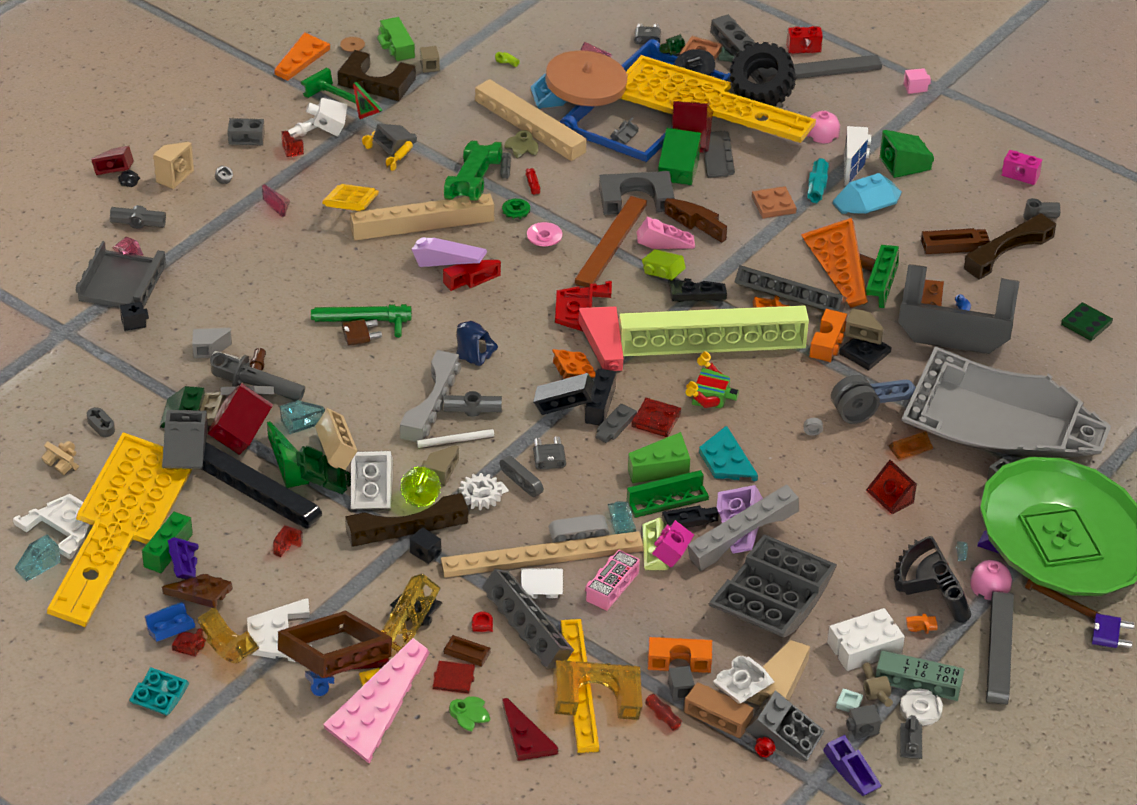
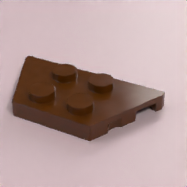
(200, 590)

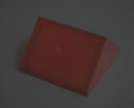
(893, 488)

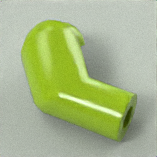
(505, 57)

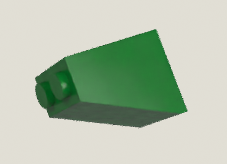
(904, 154)
(680, 155)

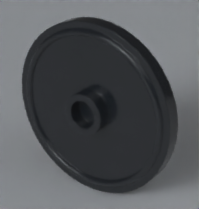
(697, 60)

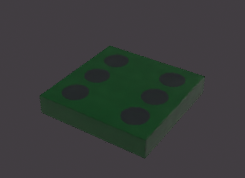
(1086, 321)

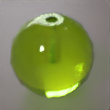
(420, 486)

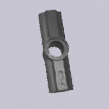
(137, 217)
(472, 403)

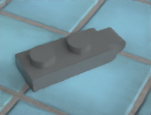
(615, 423)

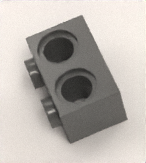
(246, 131)

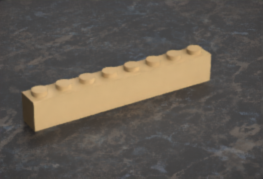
(530, 118)
(421, 217)

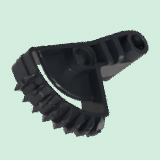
(930, 577)

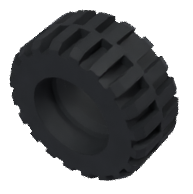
(763, 56)

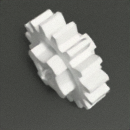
(481, 491)

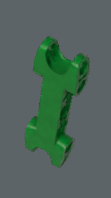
(470, 178)

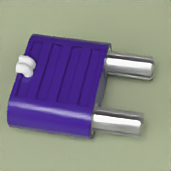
(1107, 631)

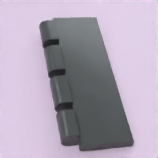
(719, 157)

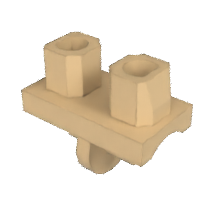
(63, 454)

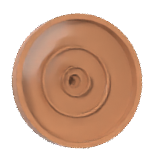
(586, 78)

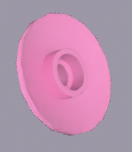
(544, 234)

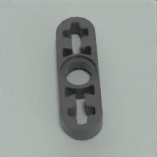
(521, 476)

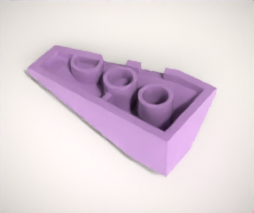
(443, 252)
(732, 503)

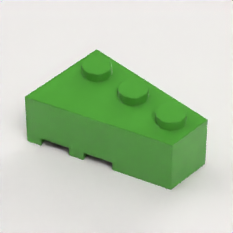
(659, 460)

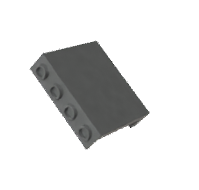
(119, 278)

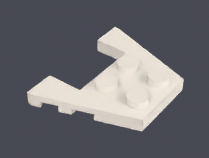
(62, 516)
(265, 627)

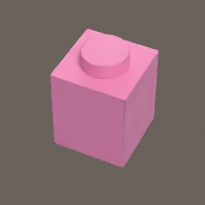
(916, 80)

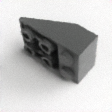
(184, 439)
(785, 726)

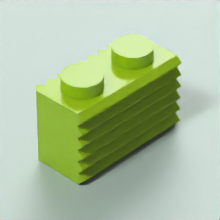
(663, 264)

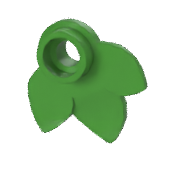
(469, 712)

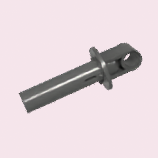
(240, 371)

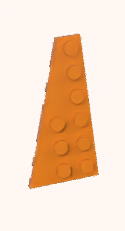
(839, 256)

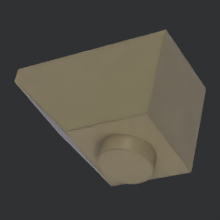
(863, 326)
(443, 462)

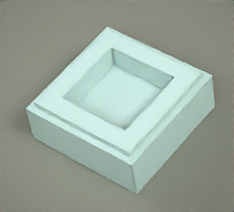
(849, 700)

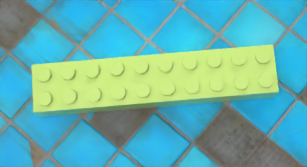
(713, 330)

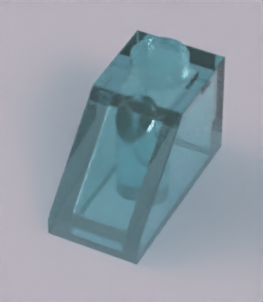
(300, 415)
(38, 558)

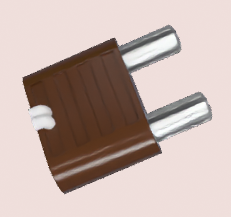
(357, 331)

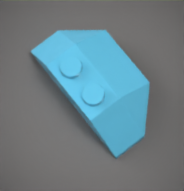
(867, 195)

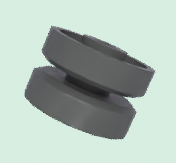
(855, 399)

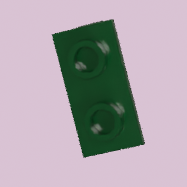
(673, 45)

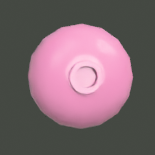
(826, 127)
(991, 577)

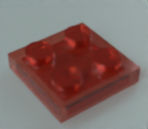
(656, 417)

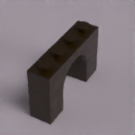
(390, 86)

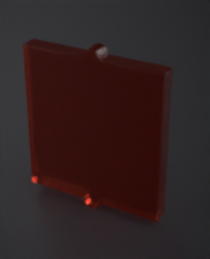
(454, 677)

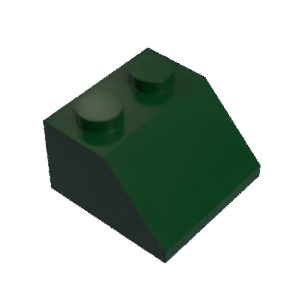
(185, 399)

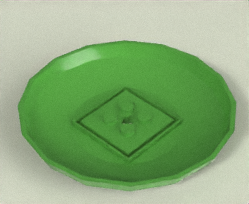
(1053, 497)

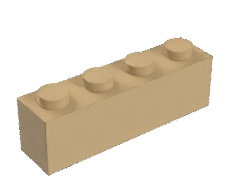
(336, 439)

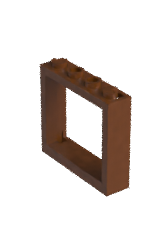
(373, 647)

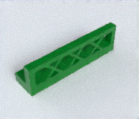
(883, 273)
(664, 490)

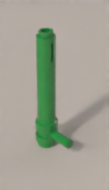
(390, 313)

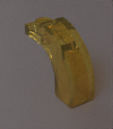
(223, 640)

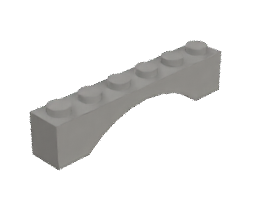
(418, 421)
(713, 544)

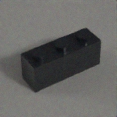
(605, 387)
(564, 394)

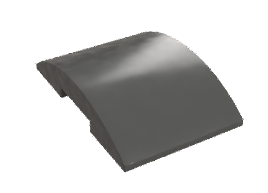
(775, 586)

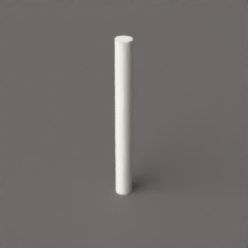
(455, 438)

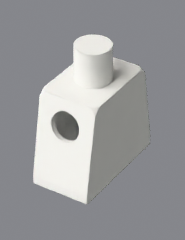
(328, 115)

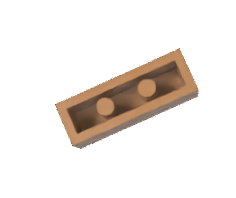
(718, 710)

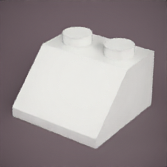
(542, 581)

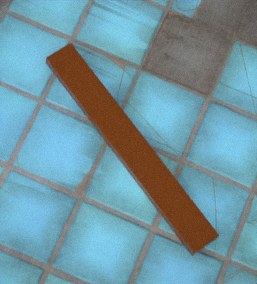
(610, 242)

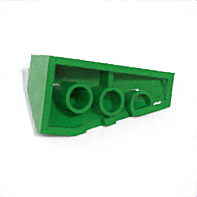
(285, 456)

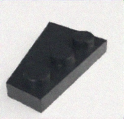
(689, 290)

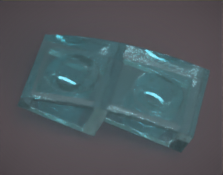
(621, 517)

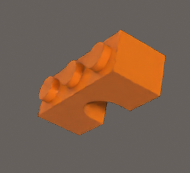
(826, 342)
(694, 651)

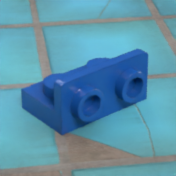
(168, 622)

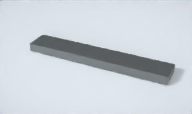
(837, 66)

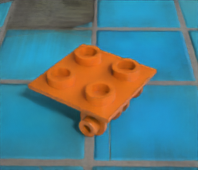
(572, 363)

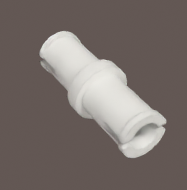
(302, 128)

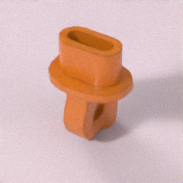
(920, 623)

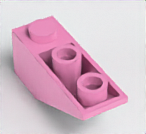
(663, 236)

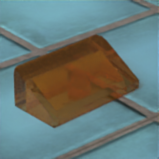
(911, 446)

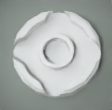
(922, 705)

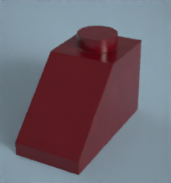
(113, 160)

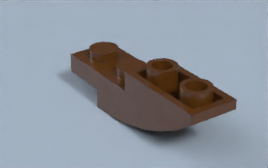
(697, 216)

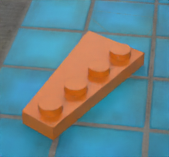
(301, 55)

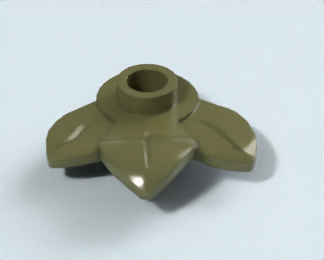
(522, 145)

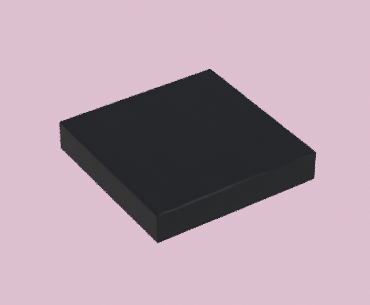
(864, 352)

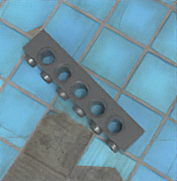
(735, 39)
(789, 289)
(527, 618)

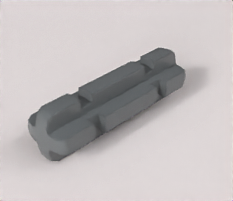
(505, 165)

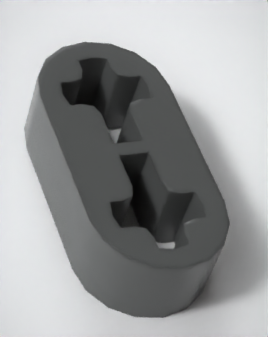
(92, 419)

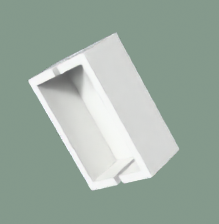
(864, 638)

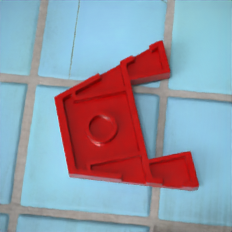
(571, 299)

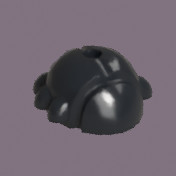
(128, 178)

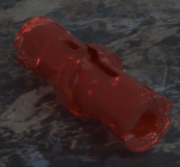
(663, 712)

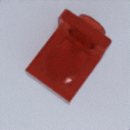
(291, 146)
(285, 538)
(189, 643)

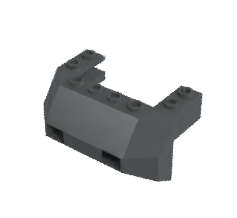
(954, 326)

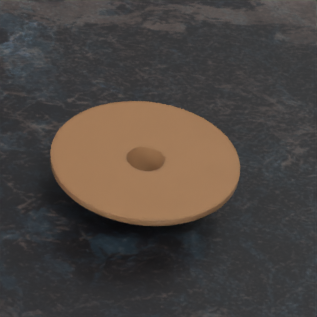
(352, 43)

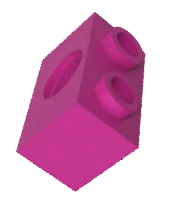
(1021, 167)
(672, 543)

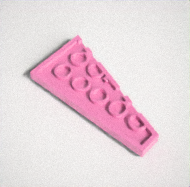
(374, 706)

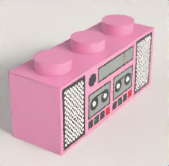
(612, 580)

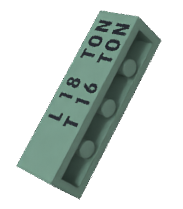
(917, 673)

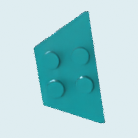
(726, 458)

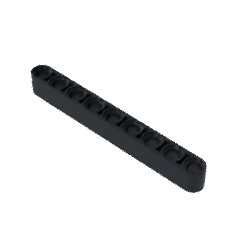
(260, 487)

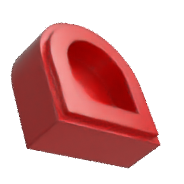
(482, 622)

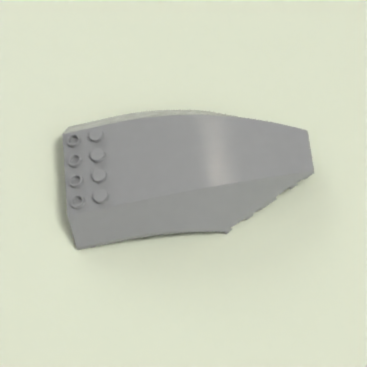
(1002, 410)

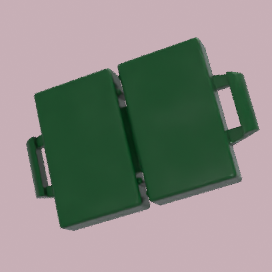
(316, 469)

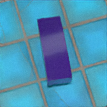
(851, 765)

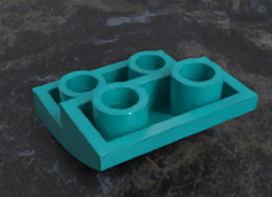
(159, 691)

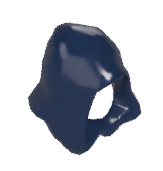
(468, 339)

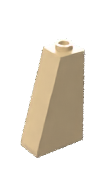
(785, 670)

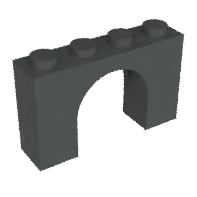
(613, 186)

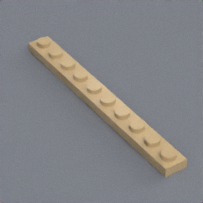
(541, 554)

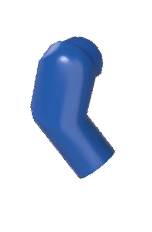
(962, 303)

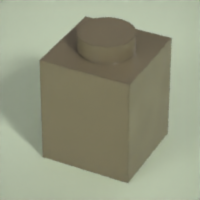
(429, 59)

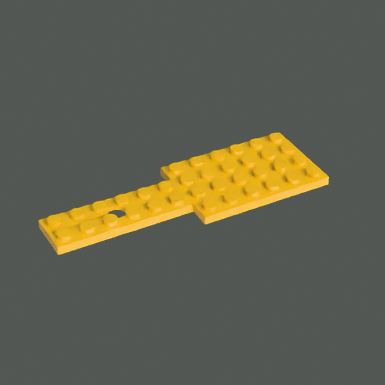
(661, 83)
(123, 506)

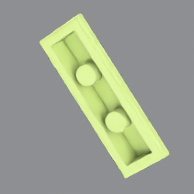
(651, 532)

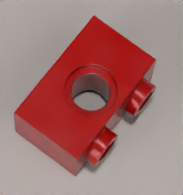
(804, 40)

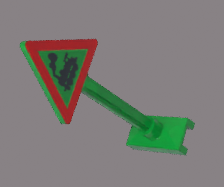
(323, 82)

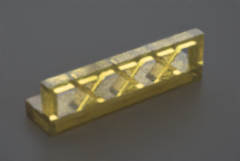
(406, 605)

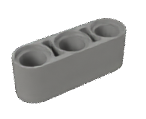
(578, 528)

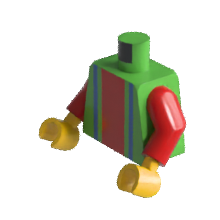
(711, 387)

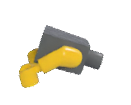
(392, 139)

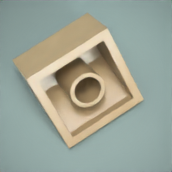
(173, 163)

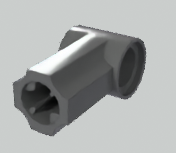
(1035, 207)

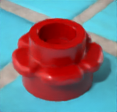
(765, 747)

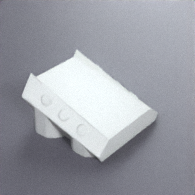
(743, 679)

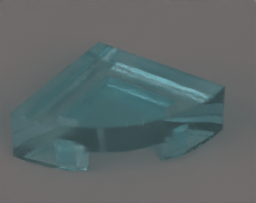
(962, 549)

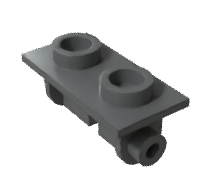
(626, 128)
(911, 738)

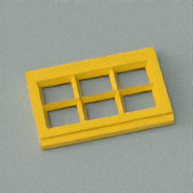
(350, 197)

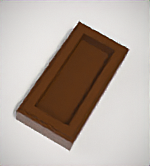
(467, 650)

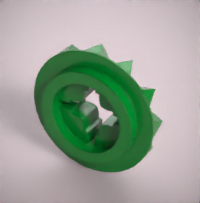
(522, 205)

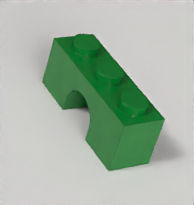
(156, 552)

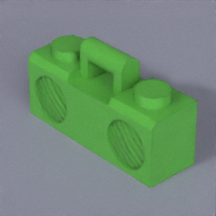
(396, 39)

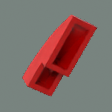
(471, 274)

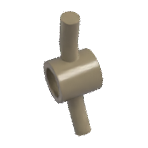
(876, 687)

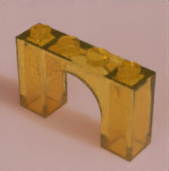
(620, 679)

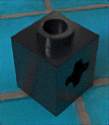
(133, 316)
(425, 545)

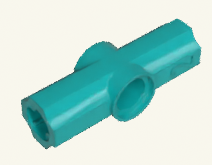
(818, 180)

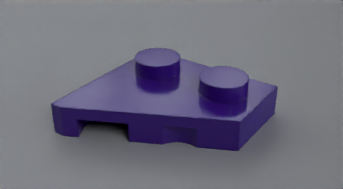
(183, 557)

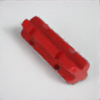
(533, 181)

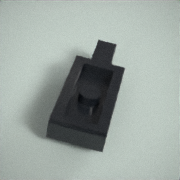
(691, 516)

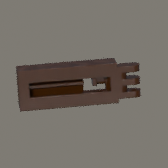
(953, 240)

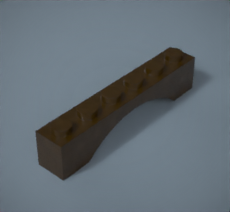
(1034, 231)
(370, 528)

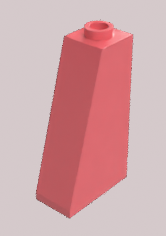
(603, 335)

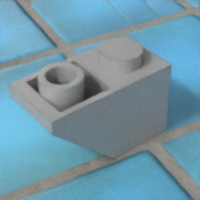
(210, 340)

